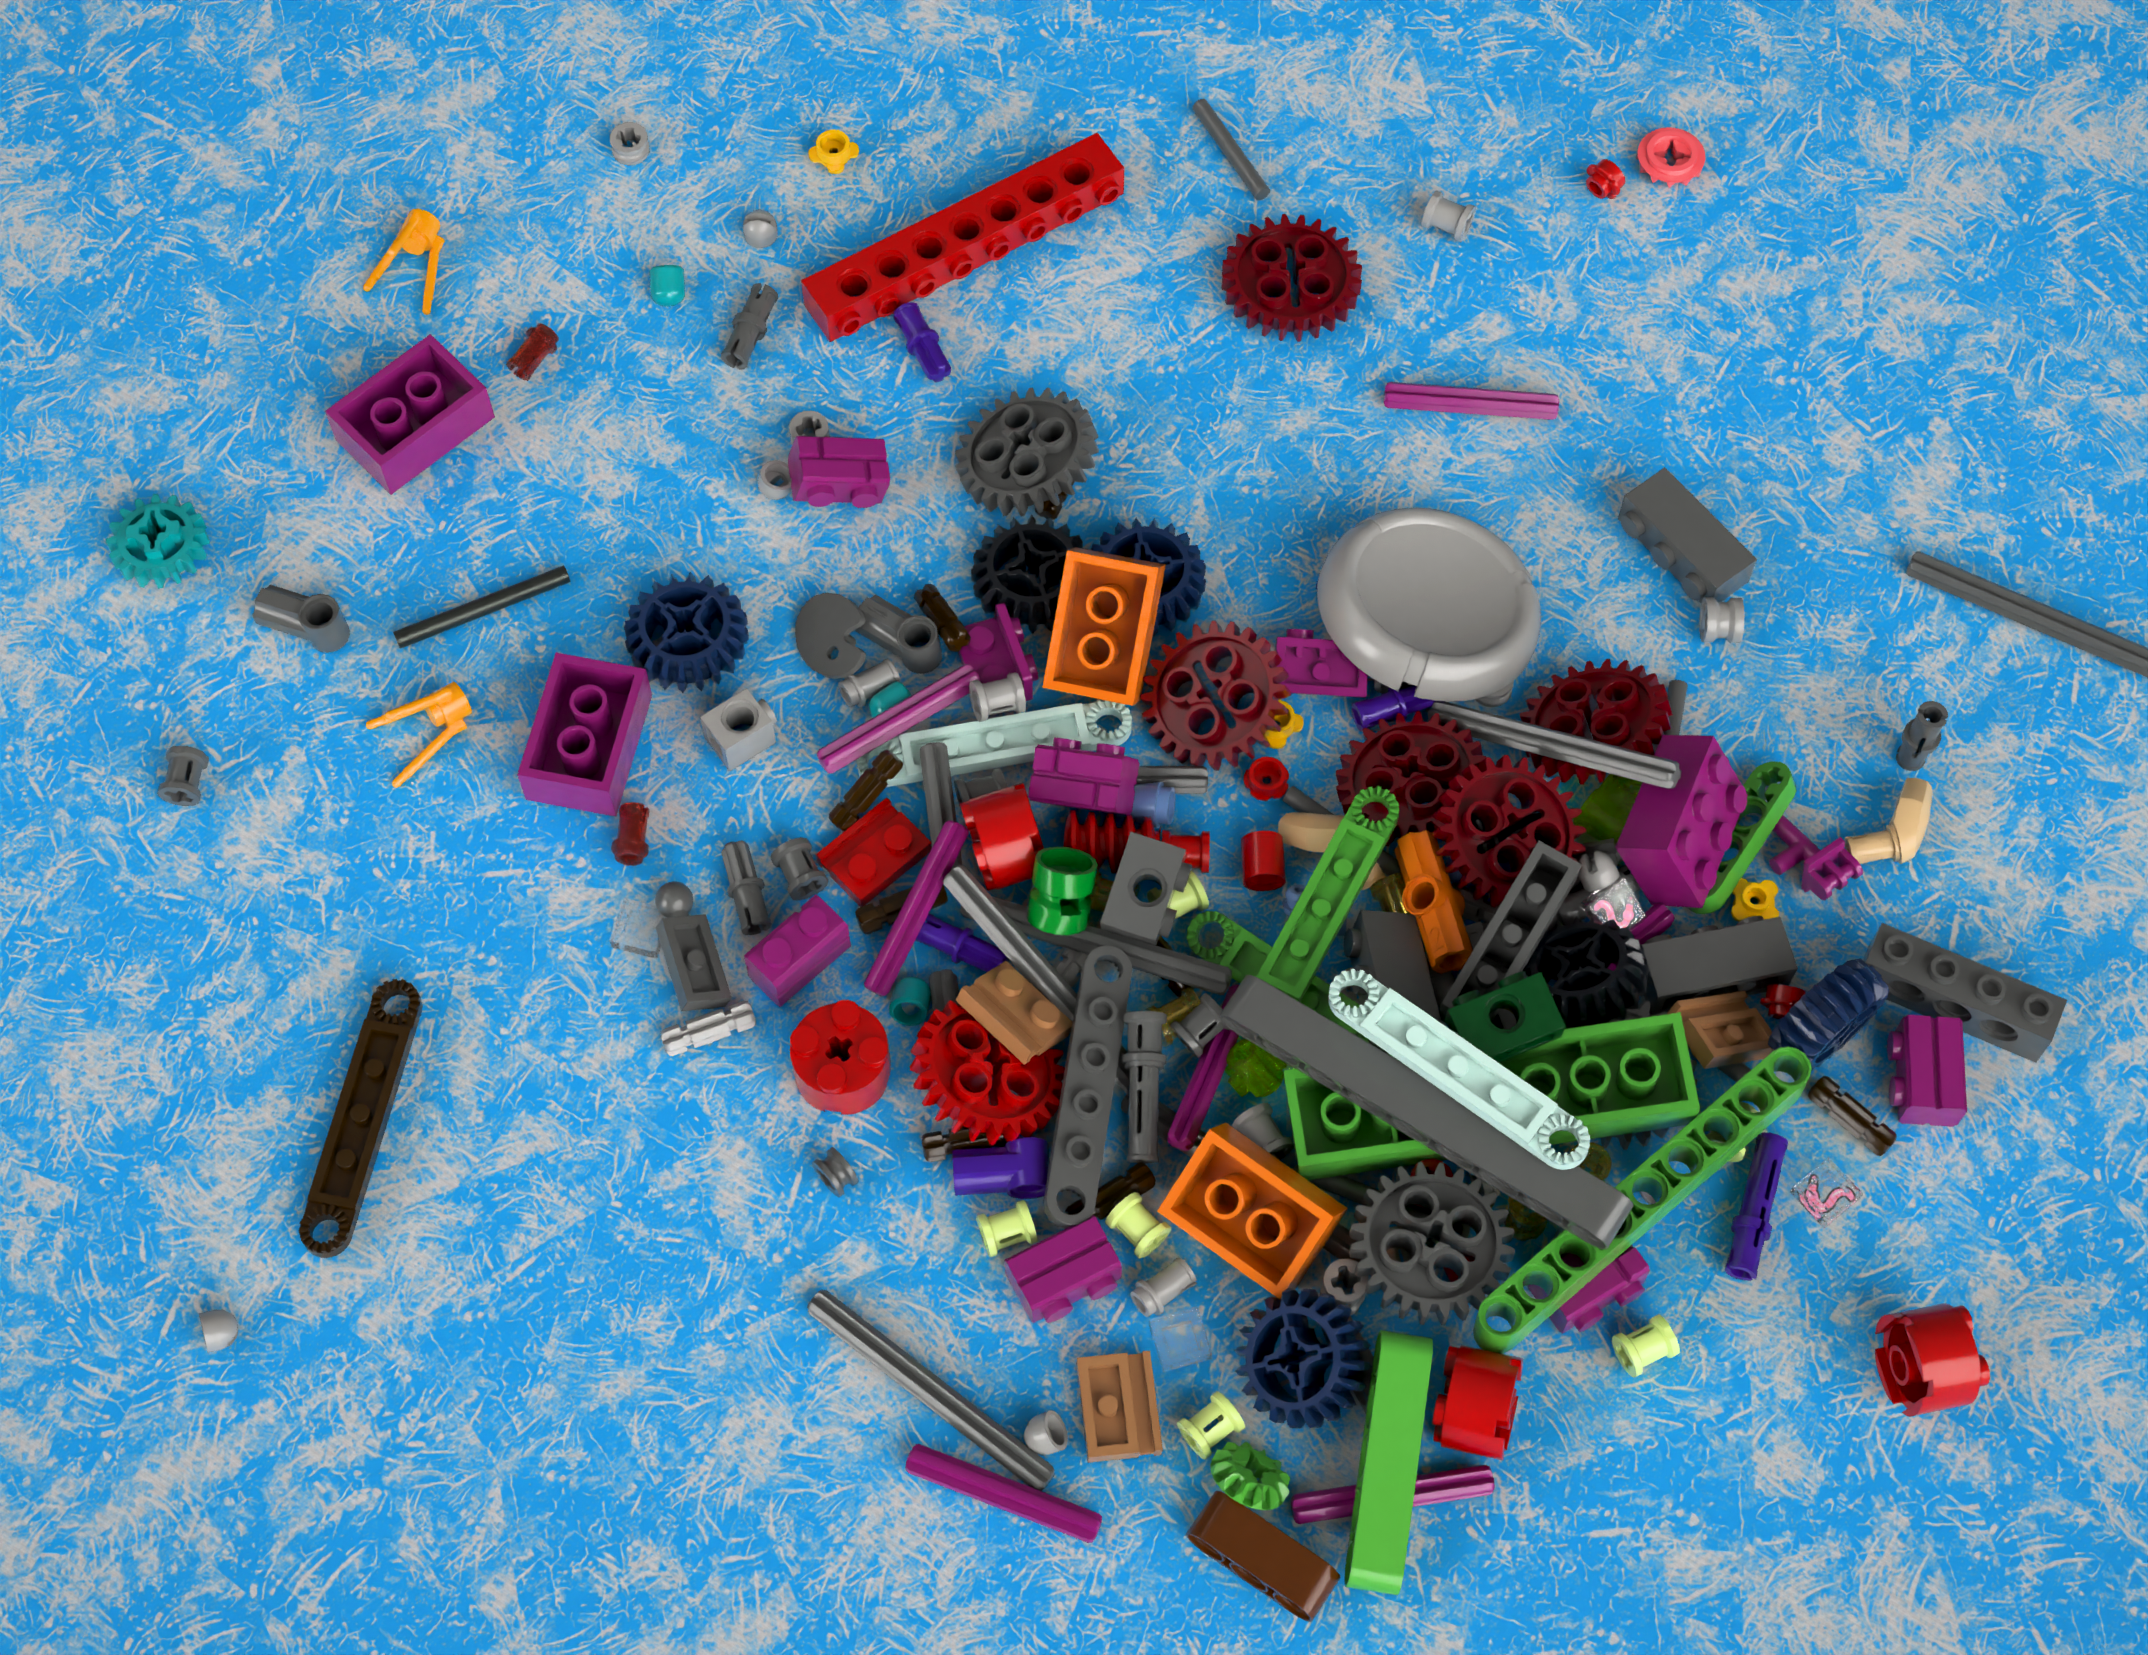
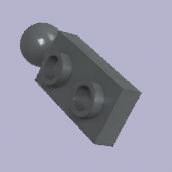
(690, 951)

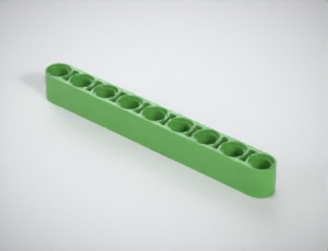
(1656, 1179)

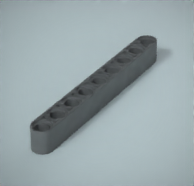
(1422, 1111)

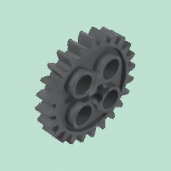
(1027, 451)
(1415, 1282)

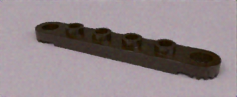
(360, 1118)

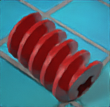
(1104, 841)

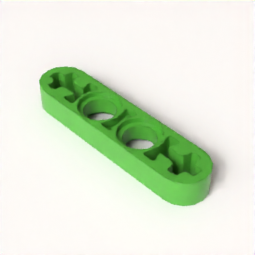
(1751, 838)

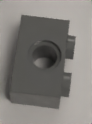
(1141, 861)

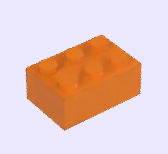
(1103, 626)
(1252, 1209)

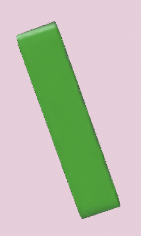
(1388, 1462)

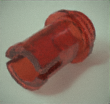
(533, 351)
(630, 842)

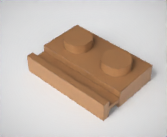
(1015, 1012)
(1723, 1029)
(1119, 1406)

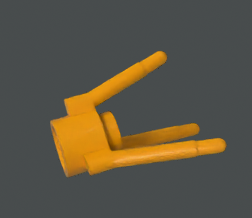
(415, 237)
(444, 707)

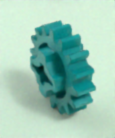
(156, 536)

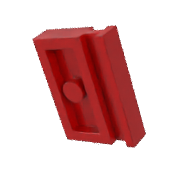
(874, 852)

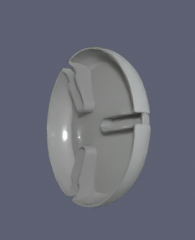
(1430, 604)

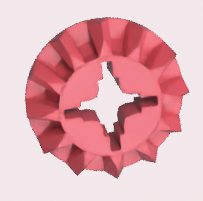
(1685, 150)

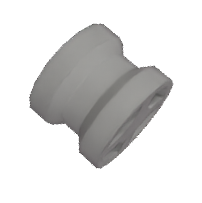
(1721, 620)

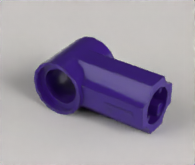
(1016, 1169)

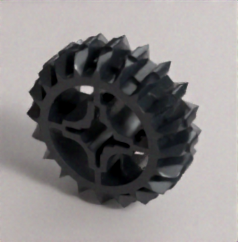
(1042, 551)
(1579, 961)

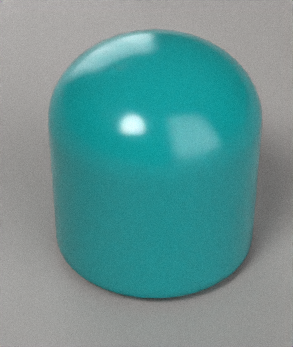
(667, 285)
(888, 697)
(912, 991)

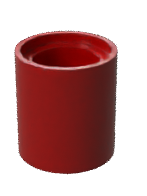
(1263, 860)

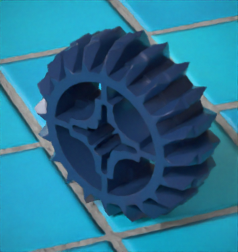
(1181, 560)
(686, 646)
(1832, 1012)
(1315, 1398)

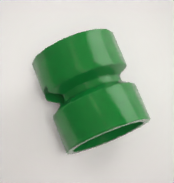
(1061, 890)

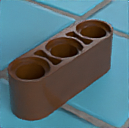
(1263, 1556)

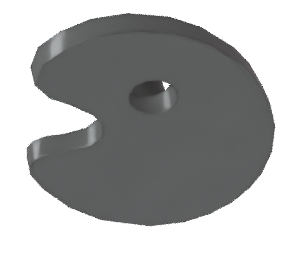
(826, 626)

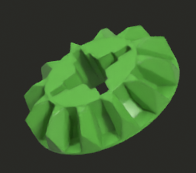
(1237, 1471)

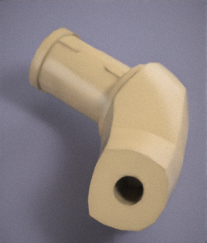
(1904, 831)
(1314, 833)

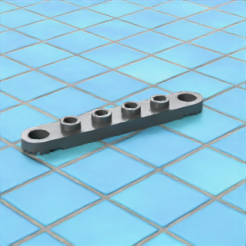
(1087, 1086)

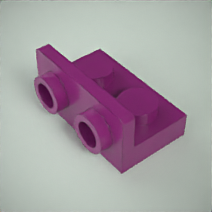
(997, 650)
(1318, 666)

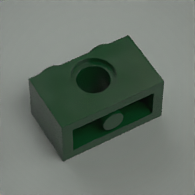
(1526, 998)

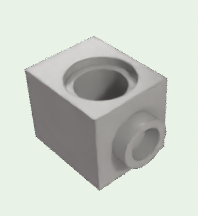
(739, 746)

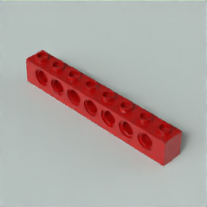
(935, 249)

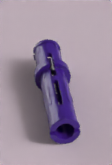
(1752, 1223)

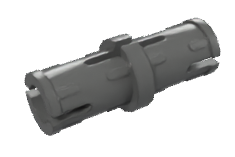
(749, 326)
(1921, 735)

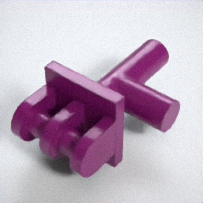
(1822, 868)

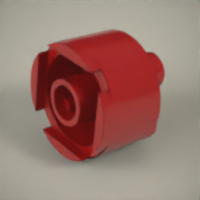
(1003, 835)
(843, 1032)
(1930, 1359)
(1478, 1402)

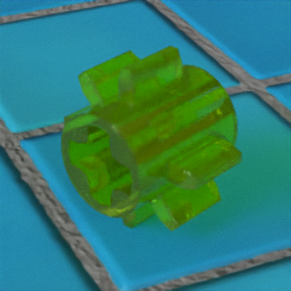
(1253, 1069)

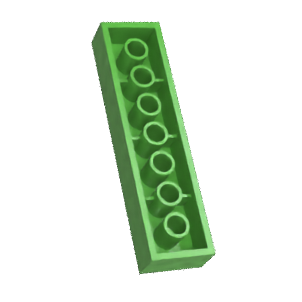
(1605, 1074)

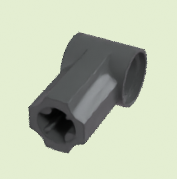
(303, 617)
(899, 632)

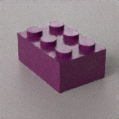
(410, 414)
(585, 734)
(1682, 832)

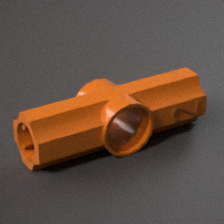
(1433, 902)

